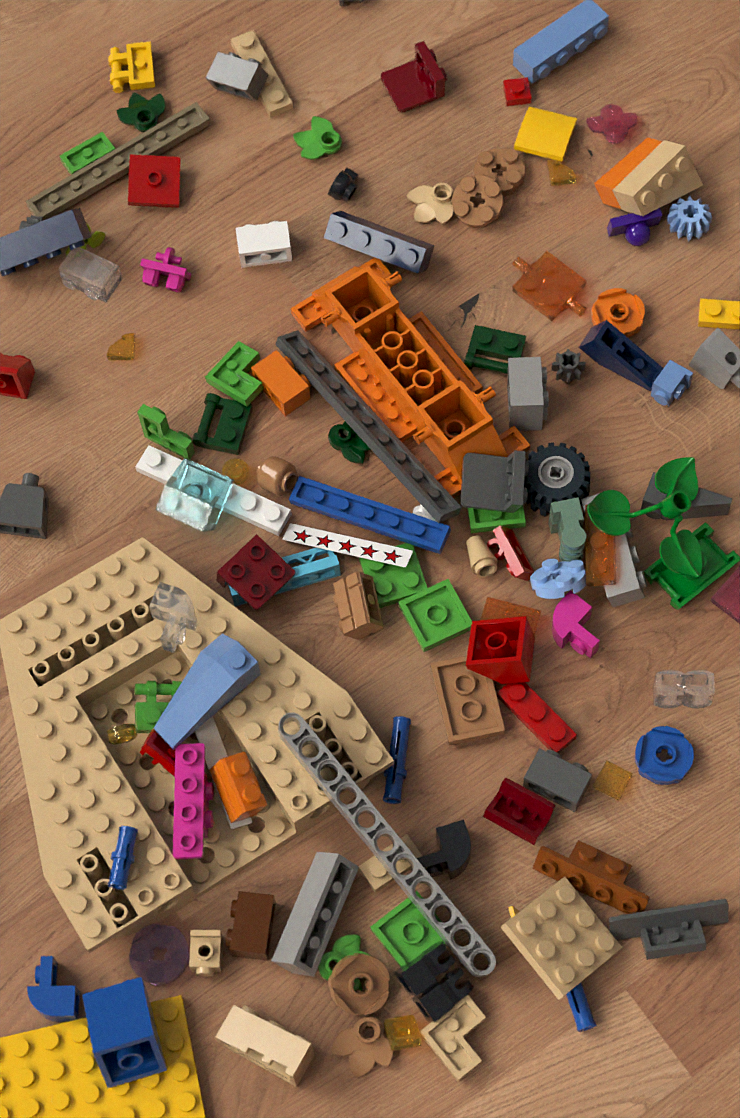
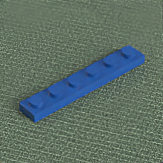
(370, 515)

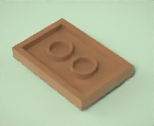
(466, 702)

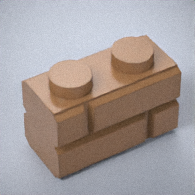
(357, 605)

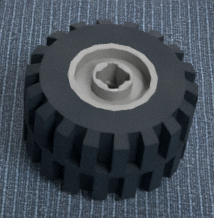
(556, 476)

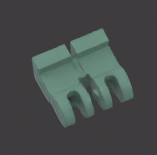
(567, 521)

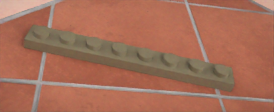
(116, 163)

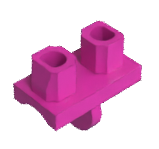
(175, 274)

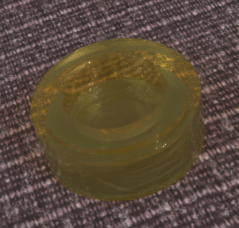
(122, 734)

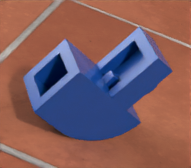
(50, 1000)

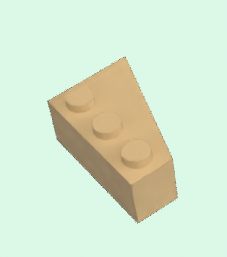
(658, 180)
(266, 1044)

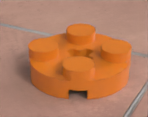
(615, 299)

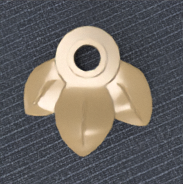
(430, 205)

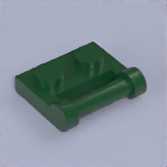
(493, 344)
(230, 428)

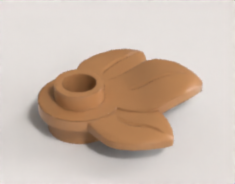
(363, 1051)

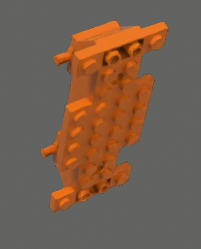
(407, 370)

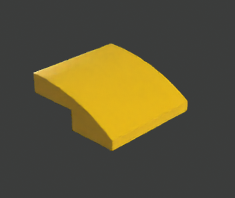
(545, 134)

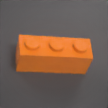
(622, 169)

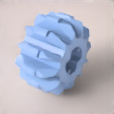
(689, 218)

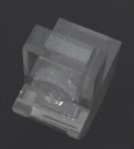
(175, 608)

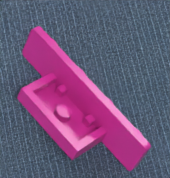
(191, 802)

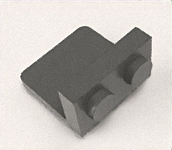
(494, 481)

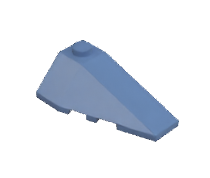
(210, 684)

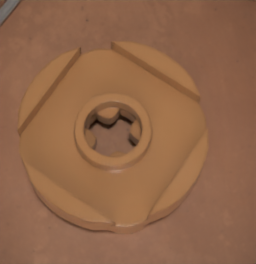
(505, 160)
(471, 188)
(342, 983)

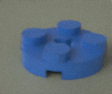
(673, 769)

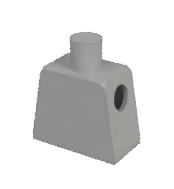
(718, 360)

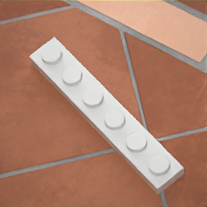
(239, 502)

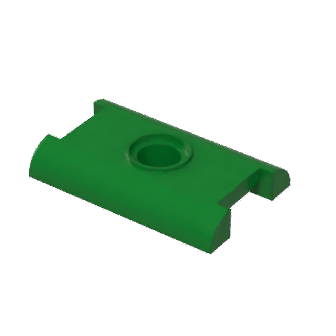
(685, 588)

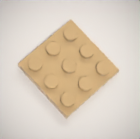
(561, 937)

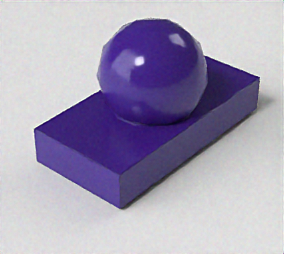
(634, 226)

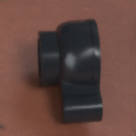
(344, 185)

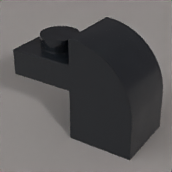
(454, 853)

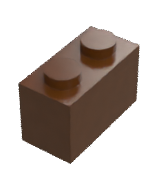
(252, 925)

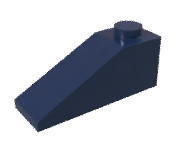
(620, 355)

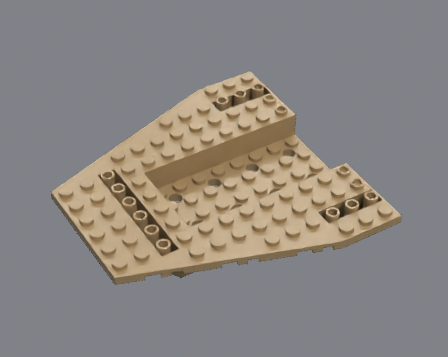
(76, 666)

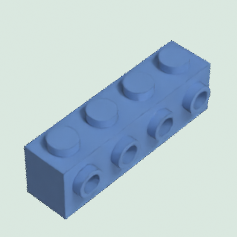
(560, 40)

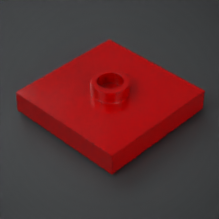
(154, 181)

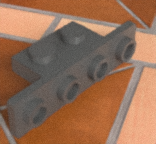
(670, 929)

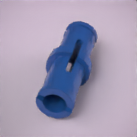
(122, 857)

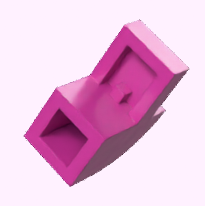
(568, 624)

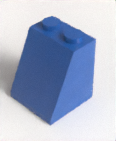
(123, 1032)

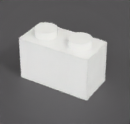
(263, 244)

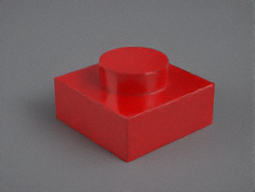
(517, 91)

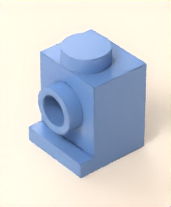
(671, 383)

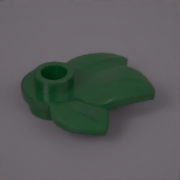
(142, 110)
(351, 446)

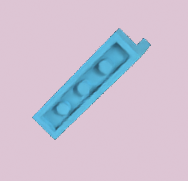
(305, 574)

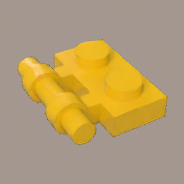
(140, 67)

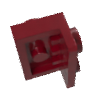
(520, 811)

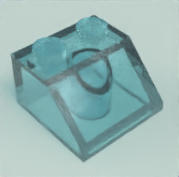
(195, 495)

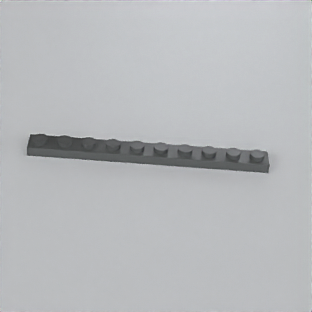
(369, 427)

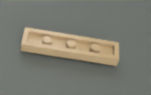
(273, 92)

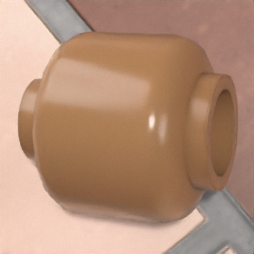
(277, 476)

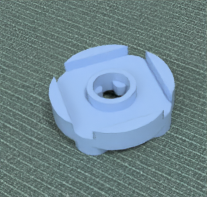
(558, 577)

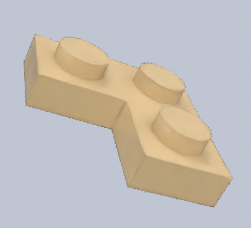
(448, 1035)

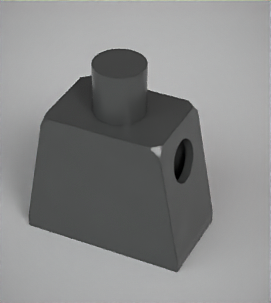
(24, 508)

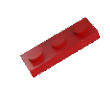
(537, 716)

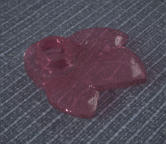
(612, 123)

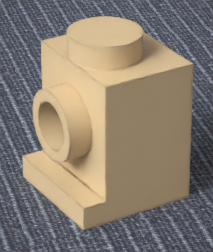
(212, 963)

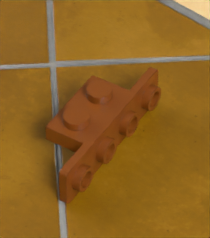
(594, 875)

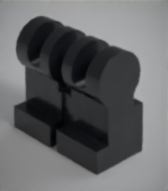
(430, 996)

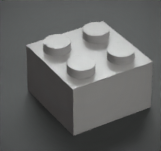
(527, 393)

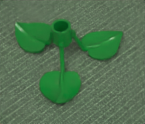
(679, 481)

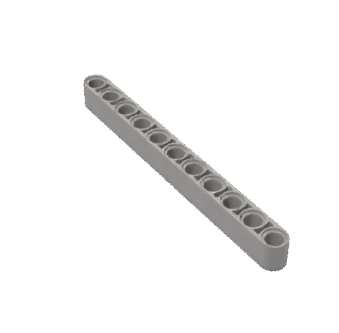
(389, 858)

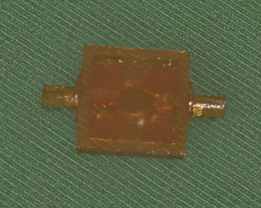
(549, 286)

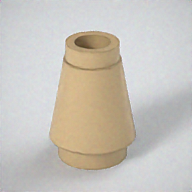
(481, 558)

